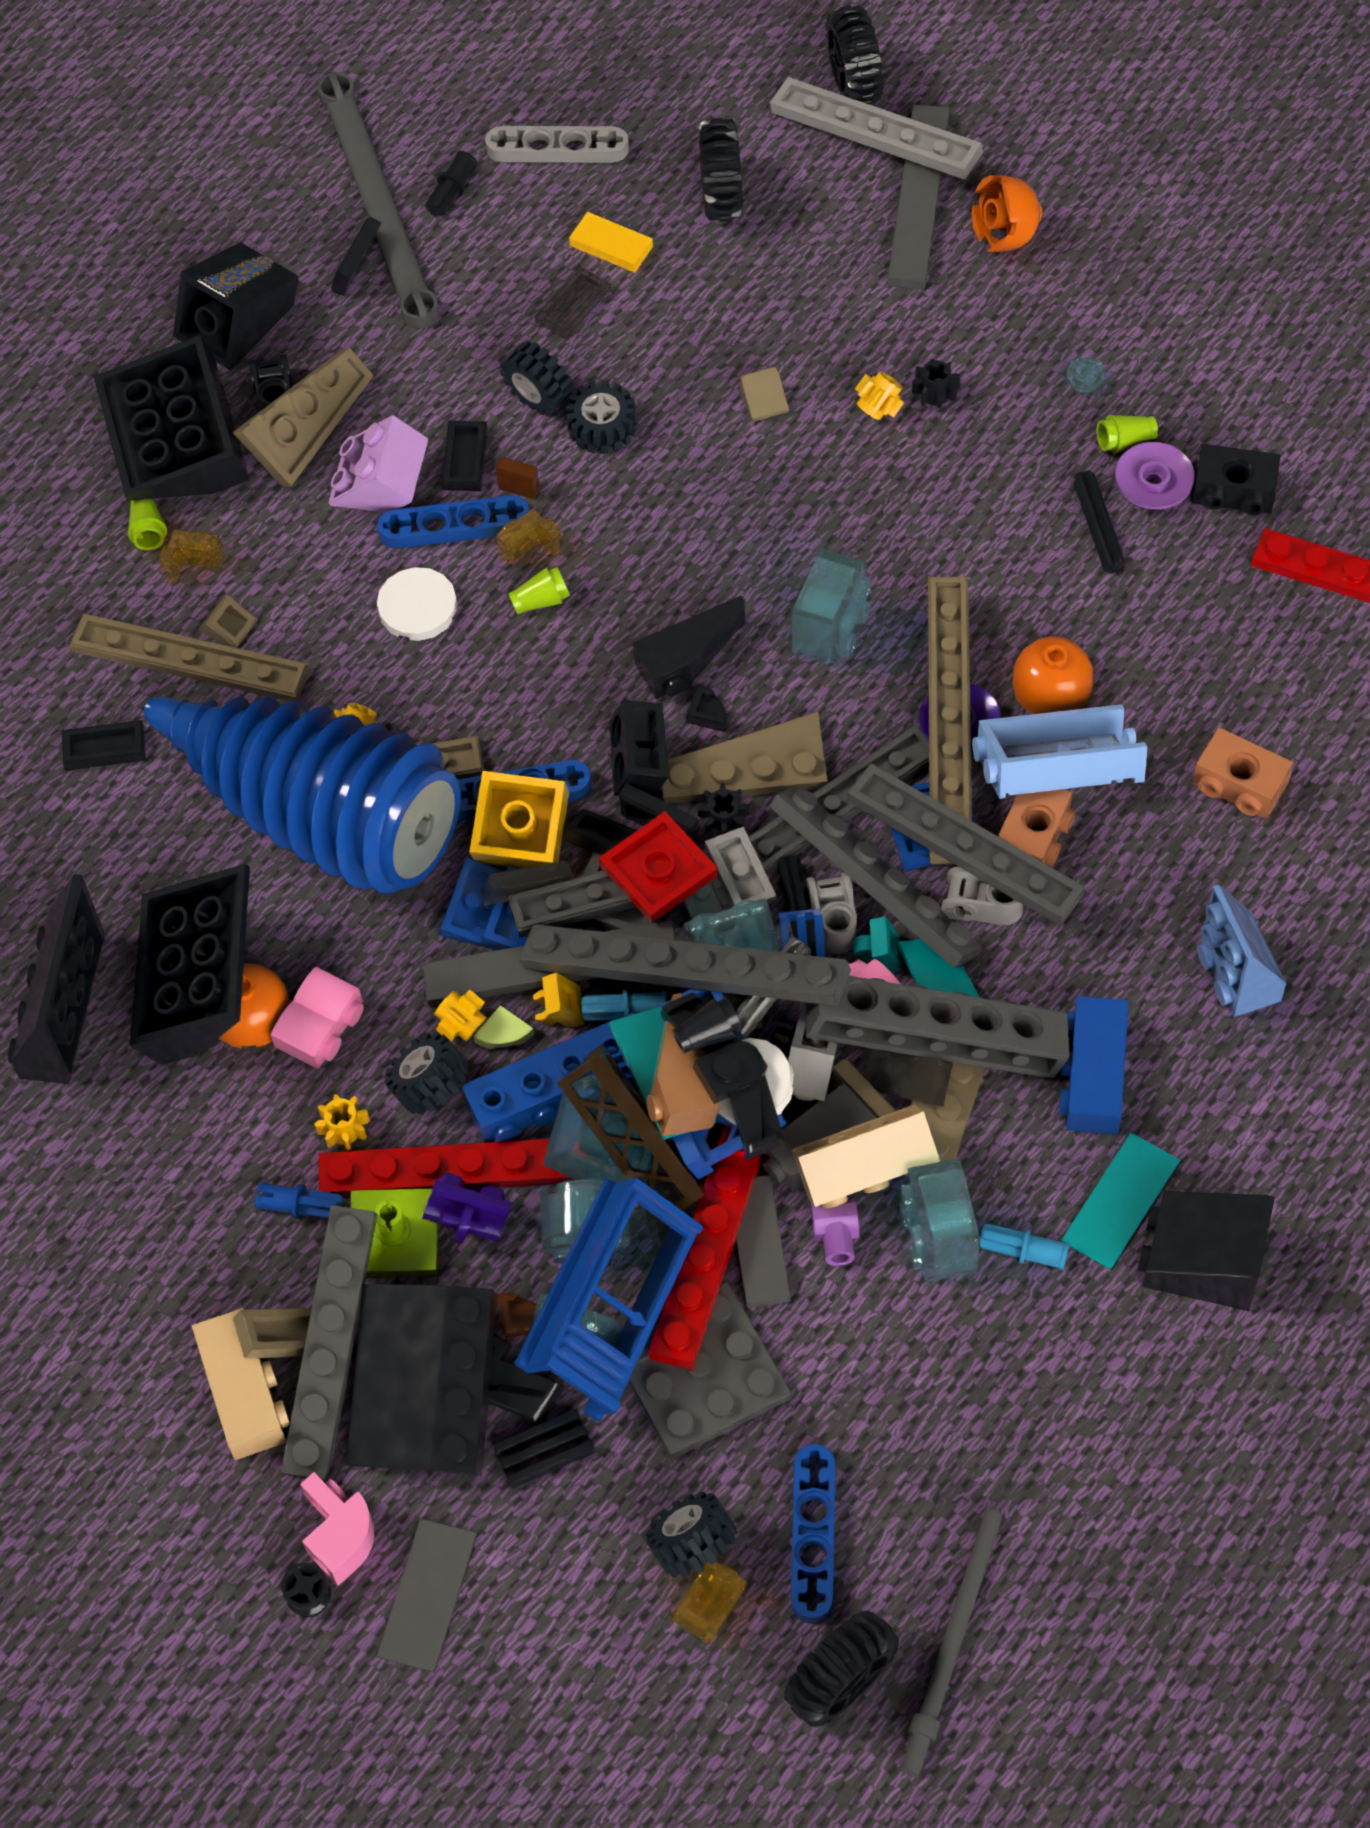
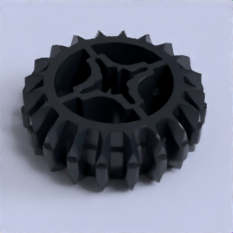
(854, 54)
(720, 169)
(841, 1668)

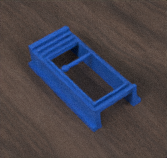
(570, 1349)

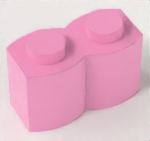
(317, 1018)

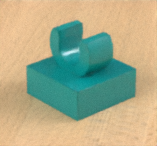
(880, 945)

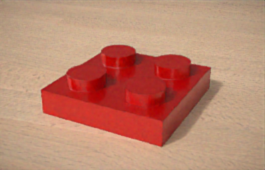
(658, 867)

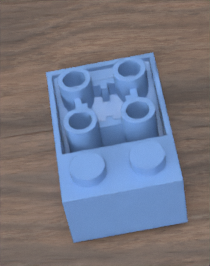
(1238, 956)

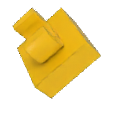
(561, 1000)

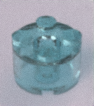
(564, 1215)

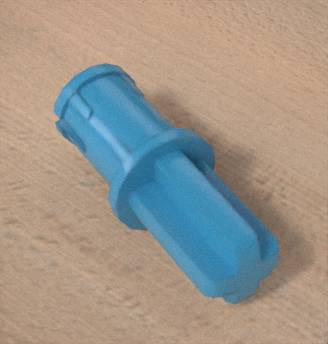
(619, 1005)
(1024, 1246)

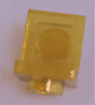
(524, 534)
(191, 549)
(709, 1601)

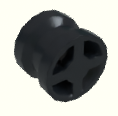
(301, 1581)

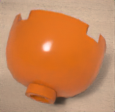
(1007, 205)
(1052, 676)
(261, 1007)

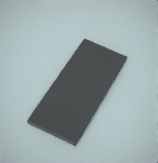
(427, 1595)

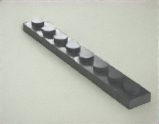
(686, 964)

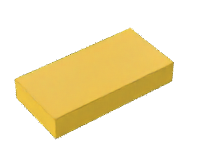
(611, 242)

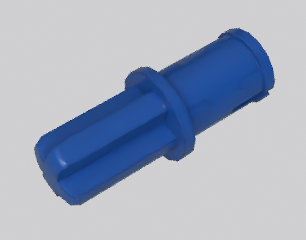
(296, 1200)

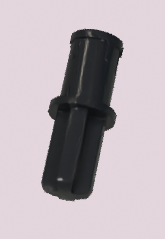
(451, 183)

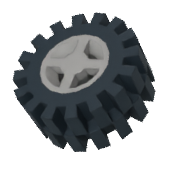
(536, 377)
(587, 413)
(426, 1073)
(691, 1534)

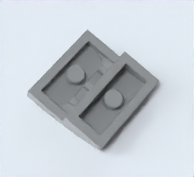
(738, 878)

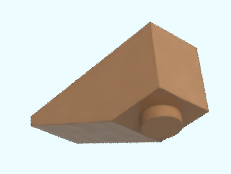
(677, 1094)

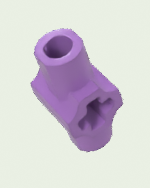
(836, 1230)

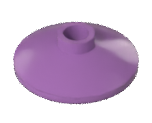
(1159, 463)

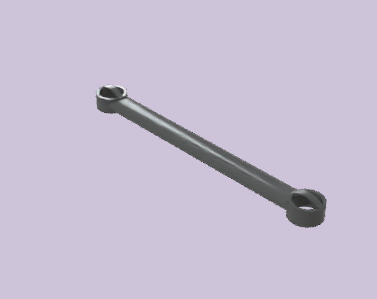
(378, 200)

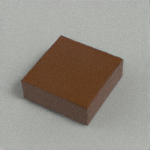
(517, 478)

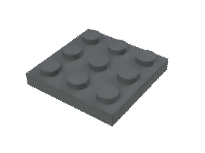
(727, 1387)

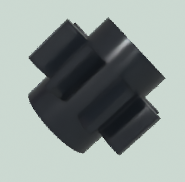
(935, 383)
(723, 800)

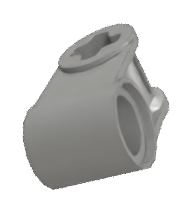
(978, 900)
(836, 901)

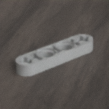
(557, 138)

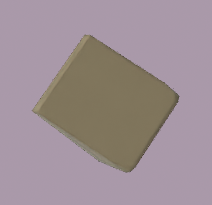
(763, 394)
(228, 622)

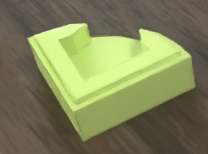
(503, 1030)

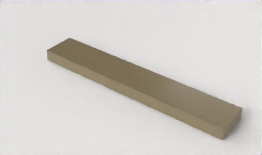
(190, 657)

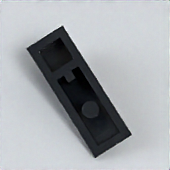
(682, 651)

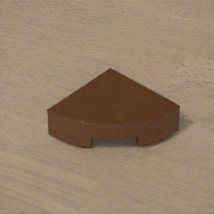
(515, 1314)

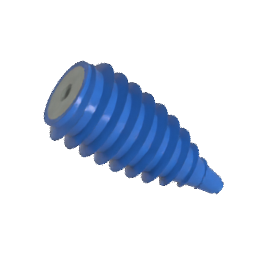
(321, 784)

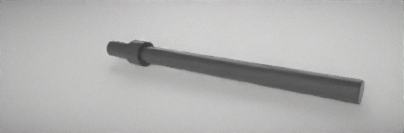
(924, 1724)

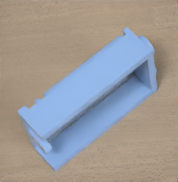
(1058, 750)

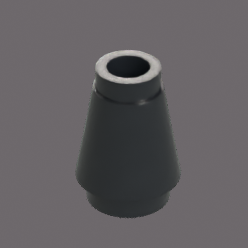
(709, 1025)

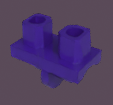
(466, 1209)

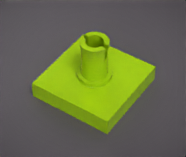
(401, 1239)

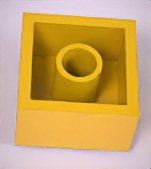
(518, 820)

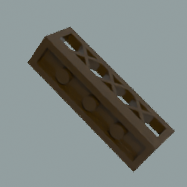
(635, 1110)

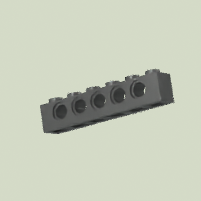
(944, 1027)

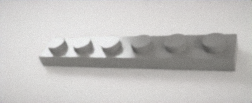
(876, 128)

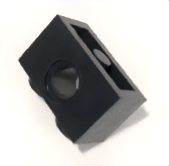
(1251, 470)

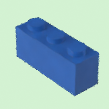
(1095, 1065)

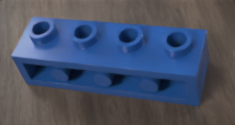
(528, 1089)

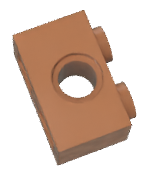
(1233, 755)
(1042, 809)

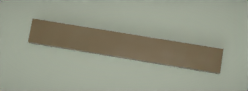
(949, 697)

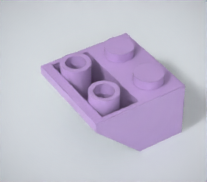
(379, 467)

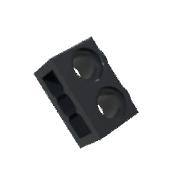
(638, 747)

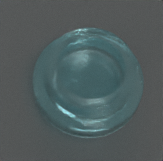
(1085, 374)

